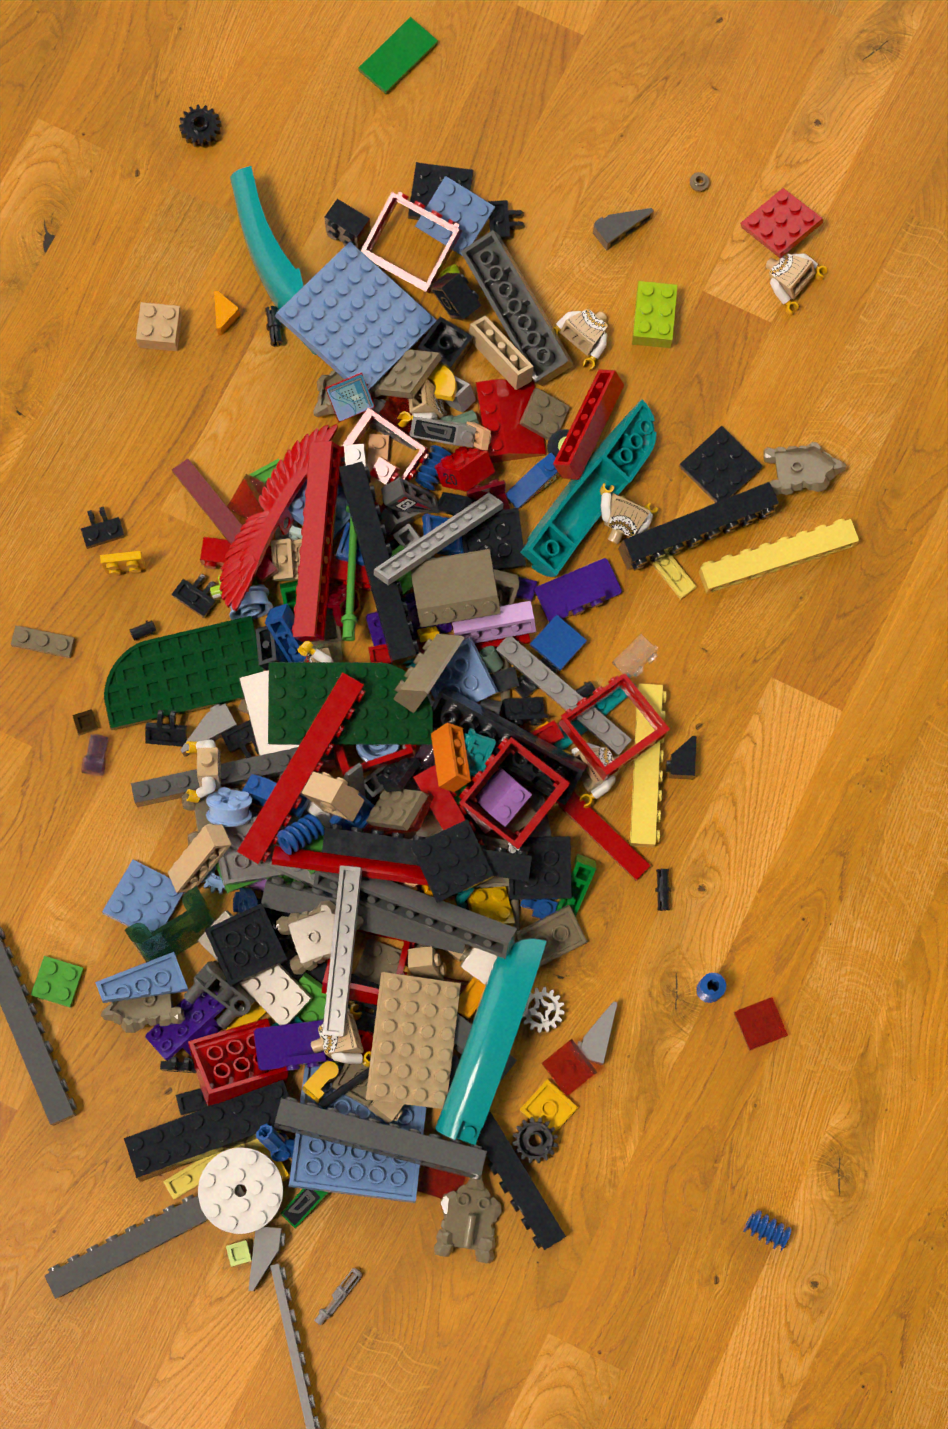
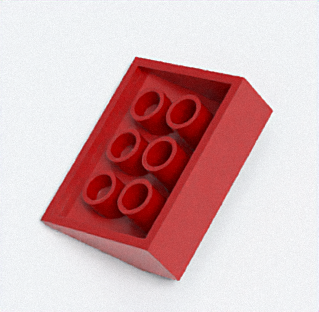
(501, 413)
(229, 1063)

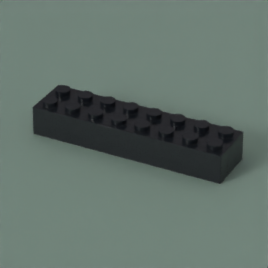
(698, 526)
(463, 712)
(204, 1132)

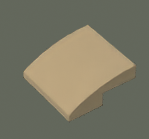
(286, 558)

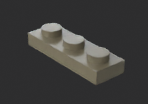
(42, 641)

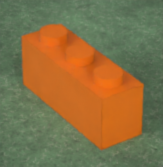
(450, 757)

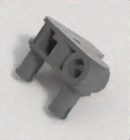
(227, 995)

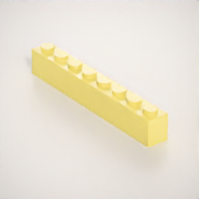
(778, 556)
(647, 775)

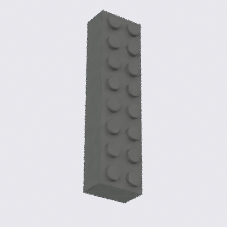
(517, 307)

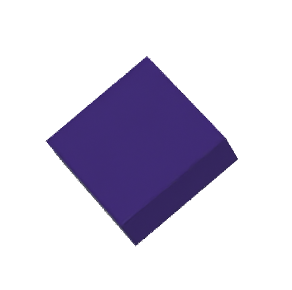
(526, 589)

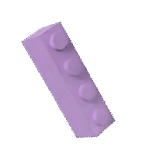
(513, 621)

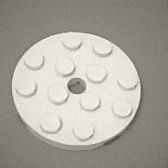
(218, 1187)

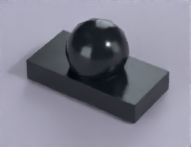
(453, 503)

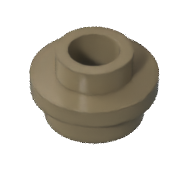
(699, 186)

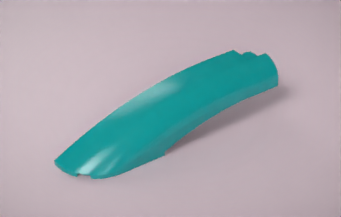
(271, 263)
(580, 502)
(490, 1041)

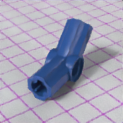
(277, 1143)

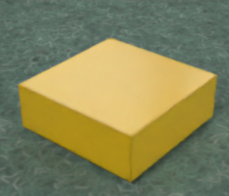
(427, 633)

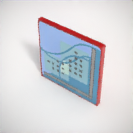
(350, 397)

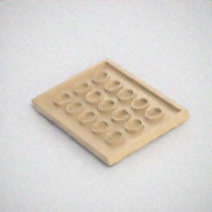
(413, 1040)

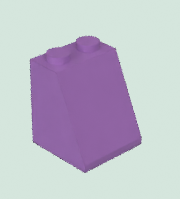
(503, 796)

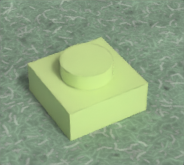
(238, 1253)

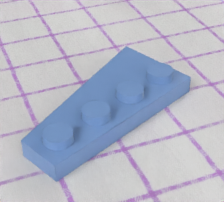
(145, 980)

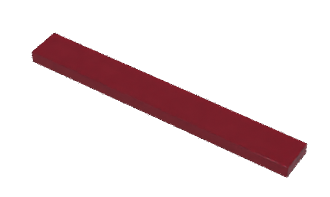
(217, 511)

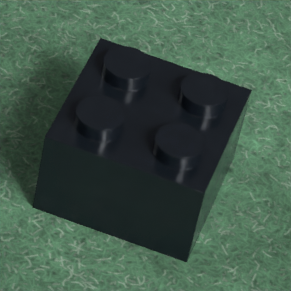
(347, 224)
(455, 295)
(448, 341)

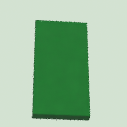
(398, 55)

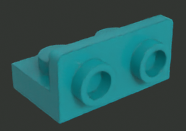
(478, 751)

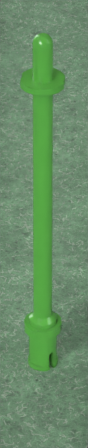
(349, 619)

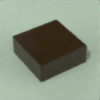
(85, 722)

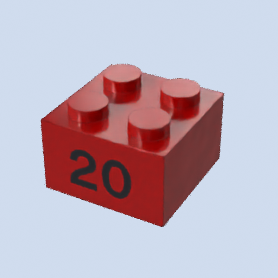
(464, 468)

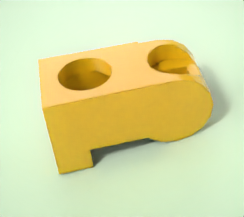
(317, 1082)

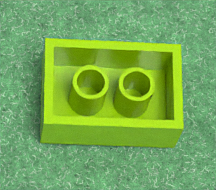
(654, 314)

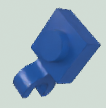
(540, 908)

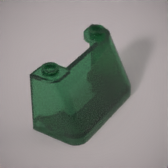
(176, 934)

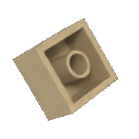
(159, 326)
(333, 795)

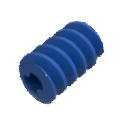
(427, 471)
(300, 833)
(711, 979)
(768, 1229)

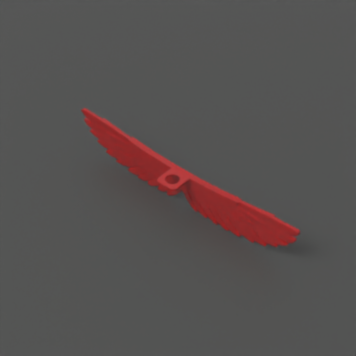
(256, 534)

